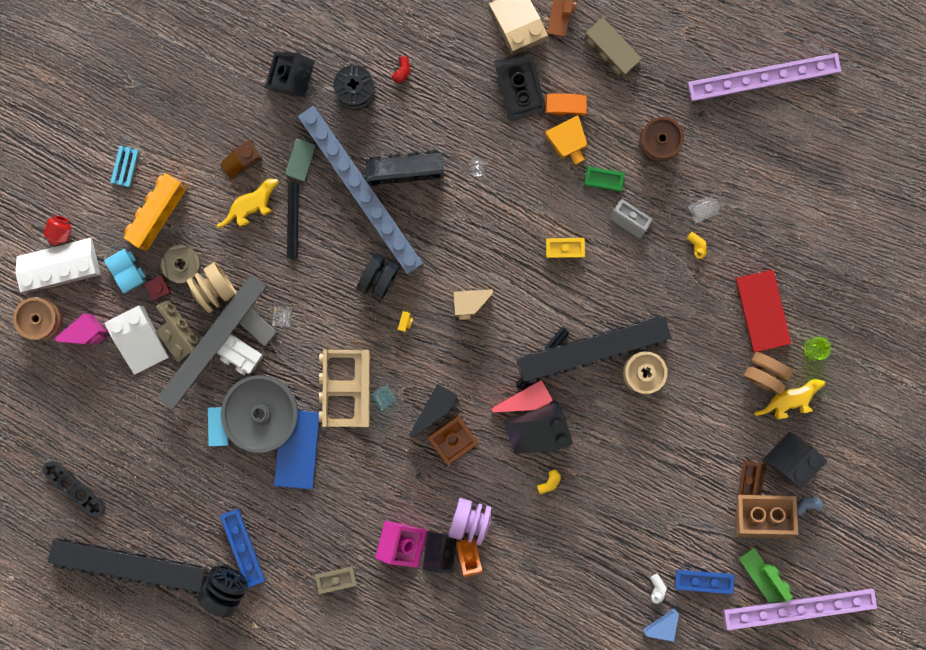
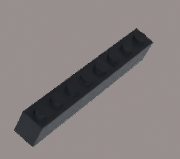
(593, 348)
(127, 564)

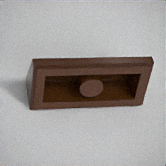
(751, 478)

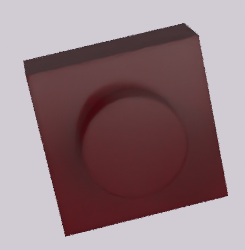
(157, 288)

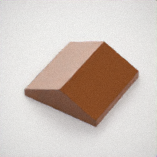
(452, 439)

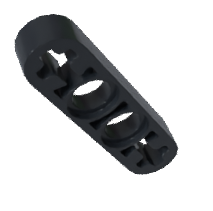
(72, 490)

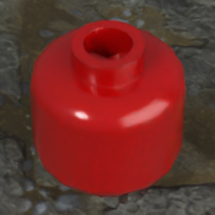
(57, 230)

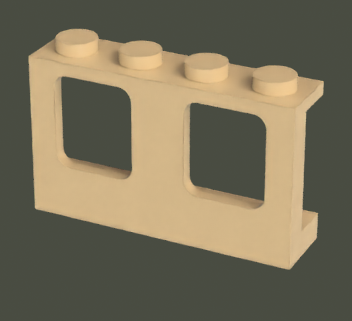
(358, 388)

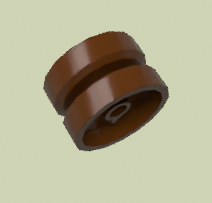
(669, 131)

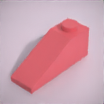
(531, 398)

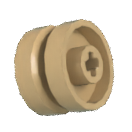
(655, 376)

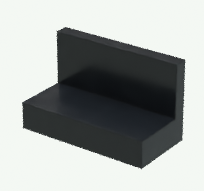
(439, 552)

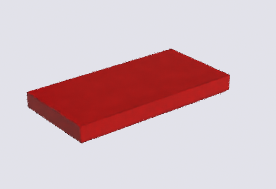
(763, 311)

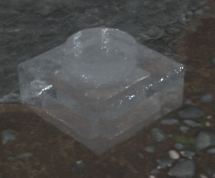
(282, 316)

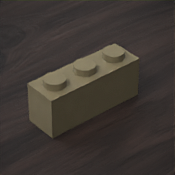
(612, 48)

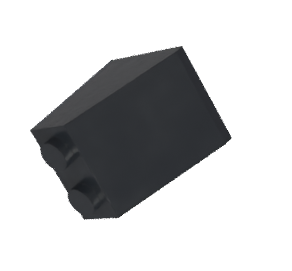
(795, 460)

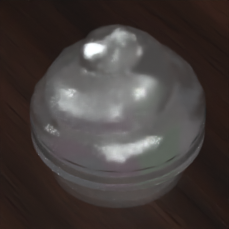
(477, 166)

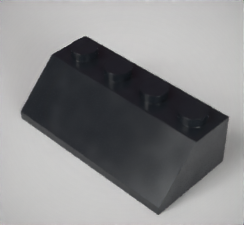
(404, 169)

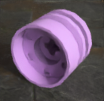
(470, 521)

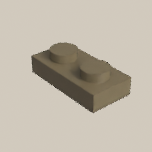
(335, 580)

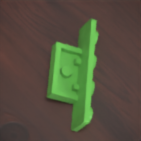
(765, 577)

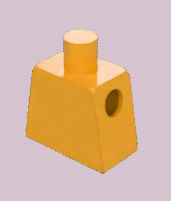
(568, 139)

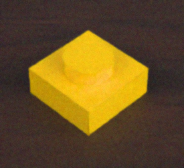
(405, 321)

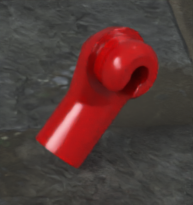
(404, 70)

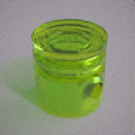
(817, 348)

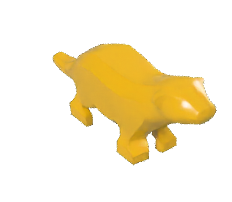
(250, 204)
(792, 399)

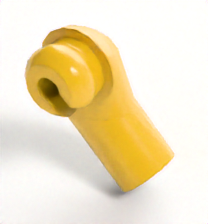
(700, 248)
(551, 484)

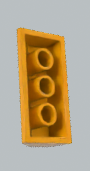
(155, 212)

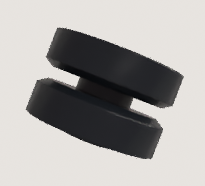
(379, 278)

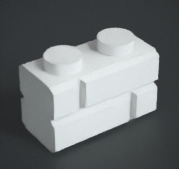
(240, 354)

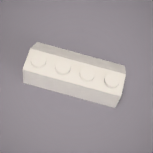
(56, 266)

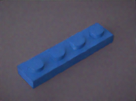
(242, 547)

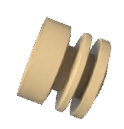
(212, 287)

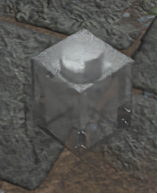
(704, 209)

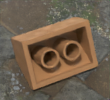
(766, 517)

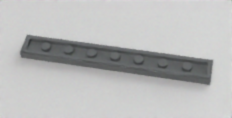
(212, 342)

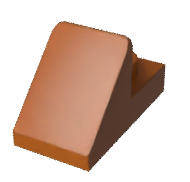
(469, 557)

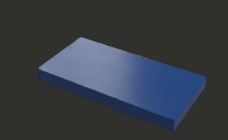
(298, 455)

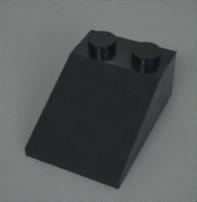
(520, 85)
(437, 406)
(539, 430)

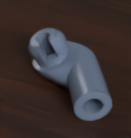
(809, 503)

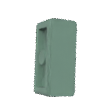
(300, 160)

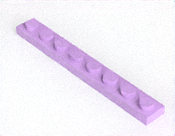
(764, 77)
(799, 609)

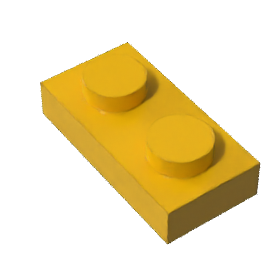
(565, 247)

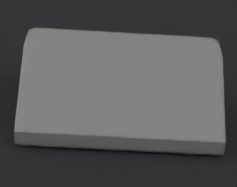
(630, 218)
(258, 327)

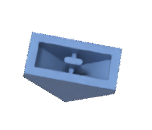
(664, 627)

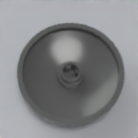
(259, 414)

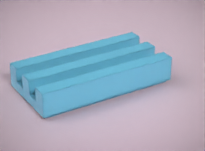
(118, 163)

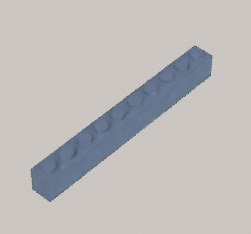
(360, 190)

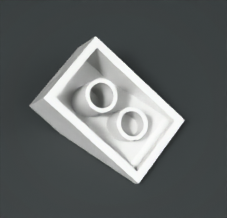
(137, 339)

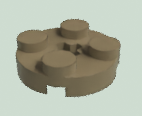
(172, 257)

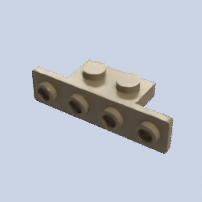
(176, 333)

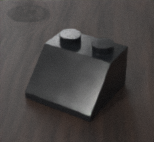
(289, 73)

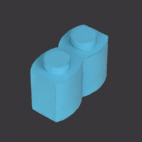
(125, 271)

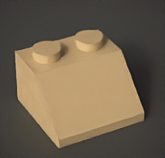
(470, 302)

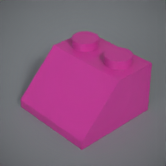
(84, 331)
(400, 544)

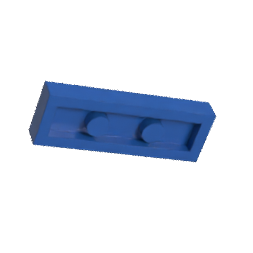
(704, 581)

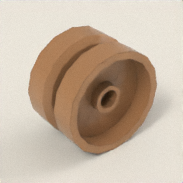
(29, 326)
(769, 372)

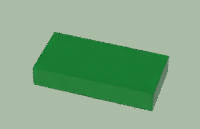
(604, 179)

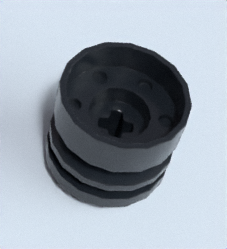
(364, 92)
(222, 591)

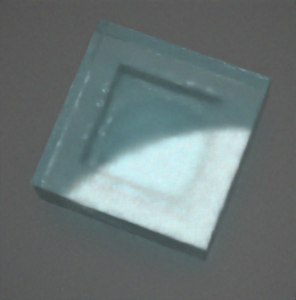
(383, 397)

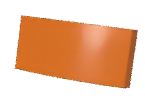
(566, 104)

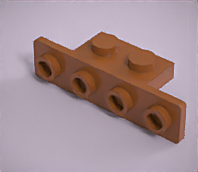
(560, 17)

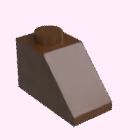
(241, 159)

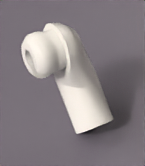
(659, 589)

